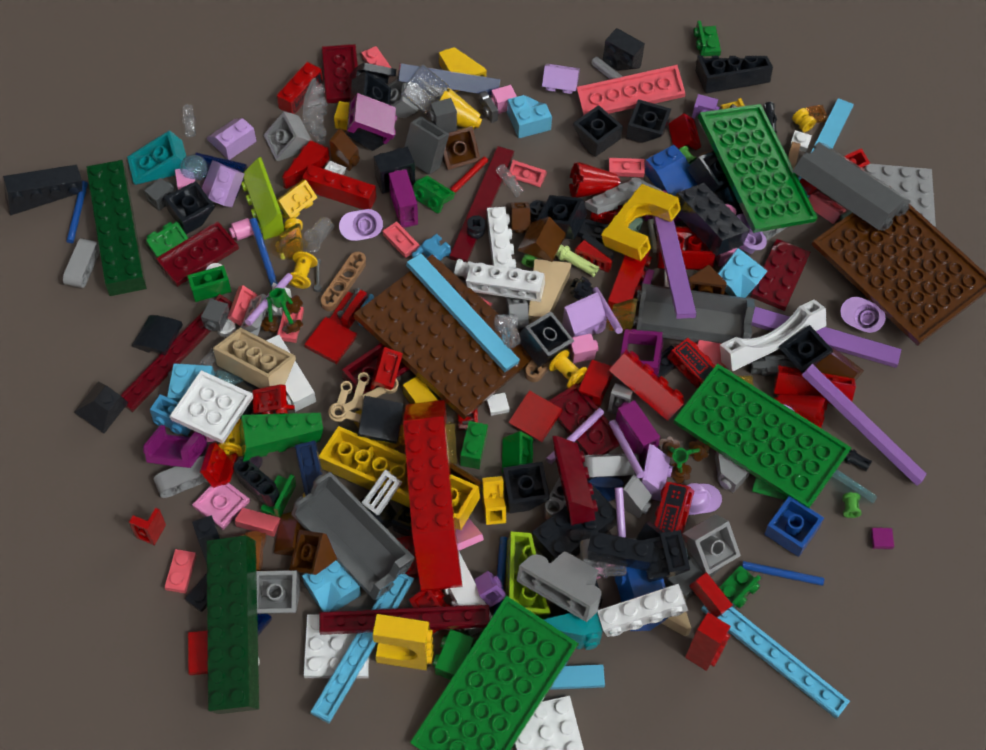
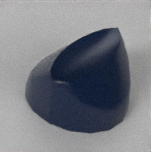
(606, 485)

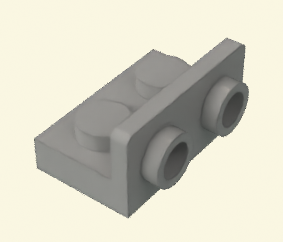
(255, 327)

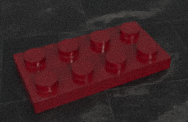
(338, 65)
(197, 253)
(782, 275)
(577, 409)

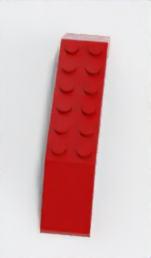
(431, 496)

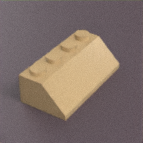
(254, 359)

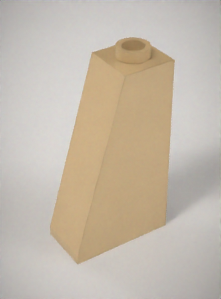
(556, 277)

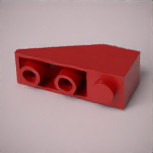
(311, 154)

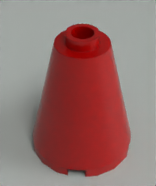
(591, 180)
(808, 406)

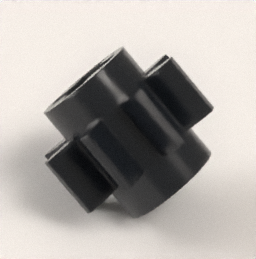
(580, 288)

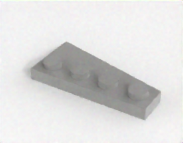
(616, 196)

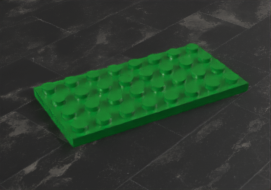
(757, 168)
(762, 436)
(497, 683)

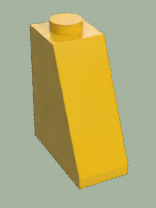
(456, 61)

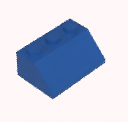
(635, 585)

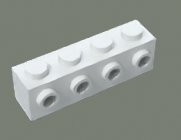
(500, 237)
(506, 281)
(642, 610)

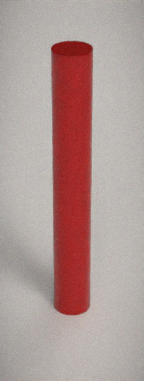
(469, 174)

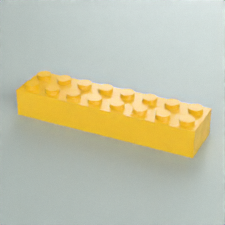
(365, 460)

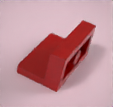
(684, 132)
(347, 318)
(386, 369)
(596, 381)
(149, 530)
(710, 595)

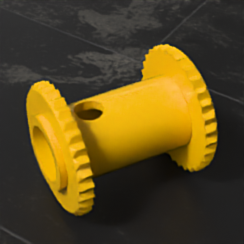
(304, 262)
(567, 368)
(233, 441)

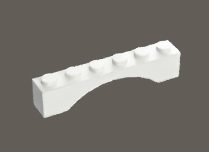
(740, 352)

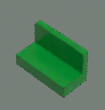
(517, 450)
(285, 488)

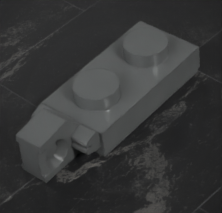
(769, 365)

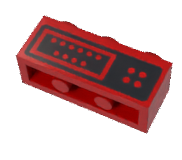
(293, 94)
(691, 362)
(674, 507)

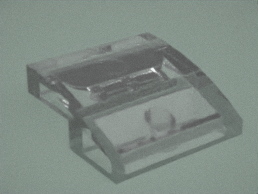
(424, 89)

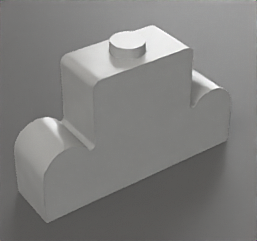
(564, 582)

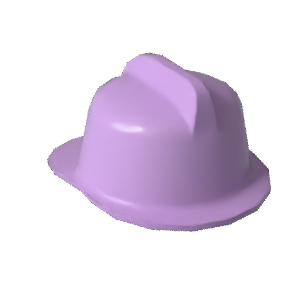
(361, 224)
(754, 241)
(862, 314)
(705, 499)

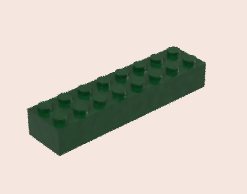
(116, 228)
(232, 625)

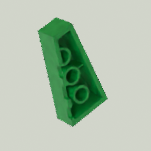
(277, 432)

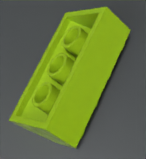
(262, 200)

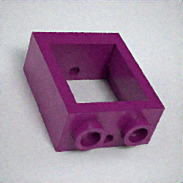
(403, 198)
(645, 338)
(636, 429)

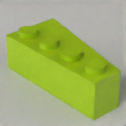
(519, 548)

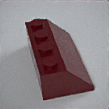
(366, 364)
(574, 481)

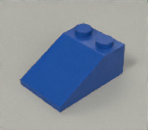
(669, 171)

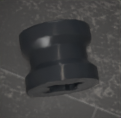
(535, 209)
(476, 231)

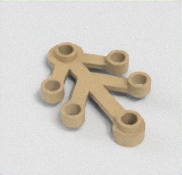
(357, 399)

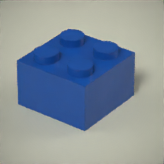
(794, 526)

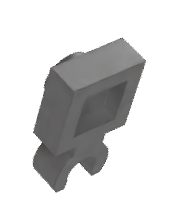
(489, 109)

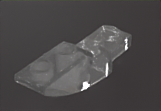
(314, 109)

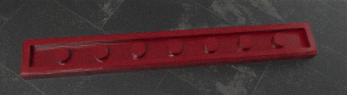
(484, 199)
(159, 369)
(438, 617)

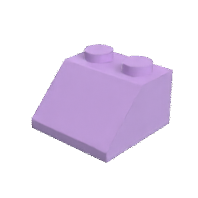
(560, 78)
(233, 137)
(222, 183)
(585, 316)
(656, 471)

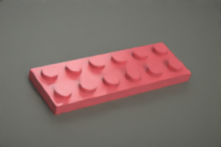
(624, 92)

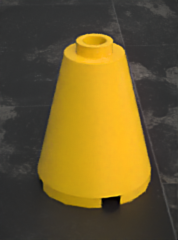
(466, 114)

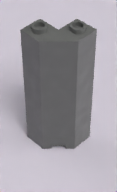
(851, 186)
(716, 318)
(357, 537)

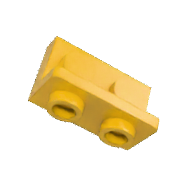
(296, 199)

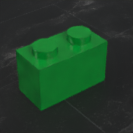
(209, 283)
(474, 445)
(455, 650)

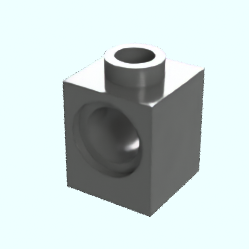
(157, 191)
(215, 315)

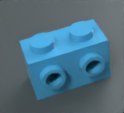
(161, 414)

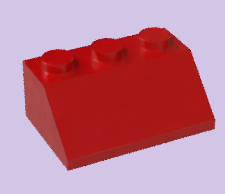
(694, 251)

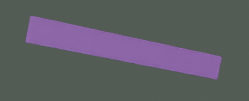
(675, 269)
(835, 339)
(864, 424)

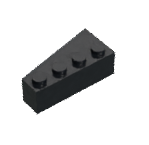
(732, 72)
(40, 187)

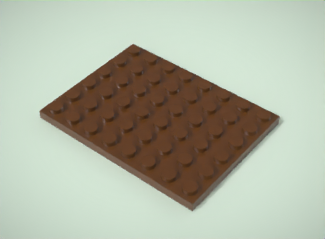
(905, 270)
(434, 342)

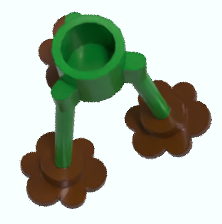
(280, 299)
(671, 448)

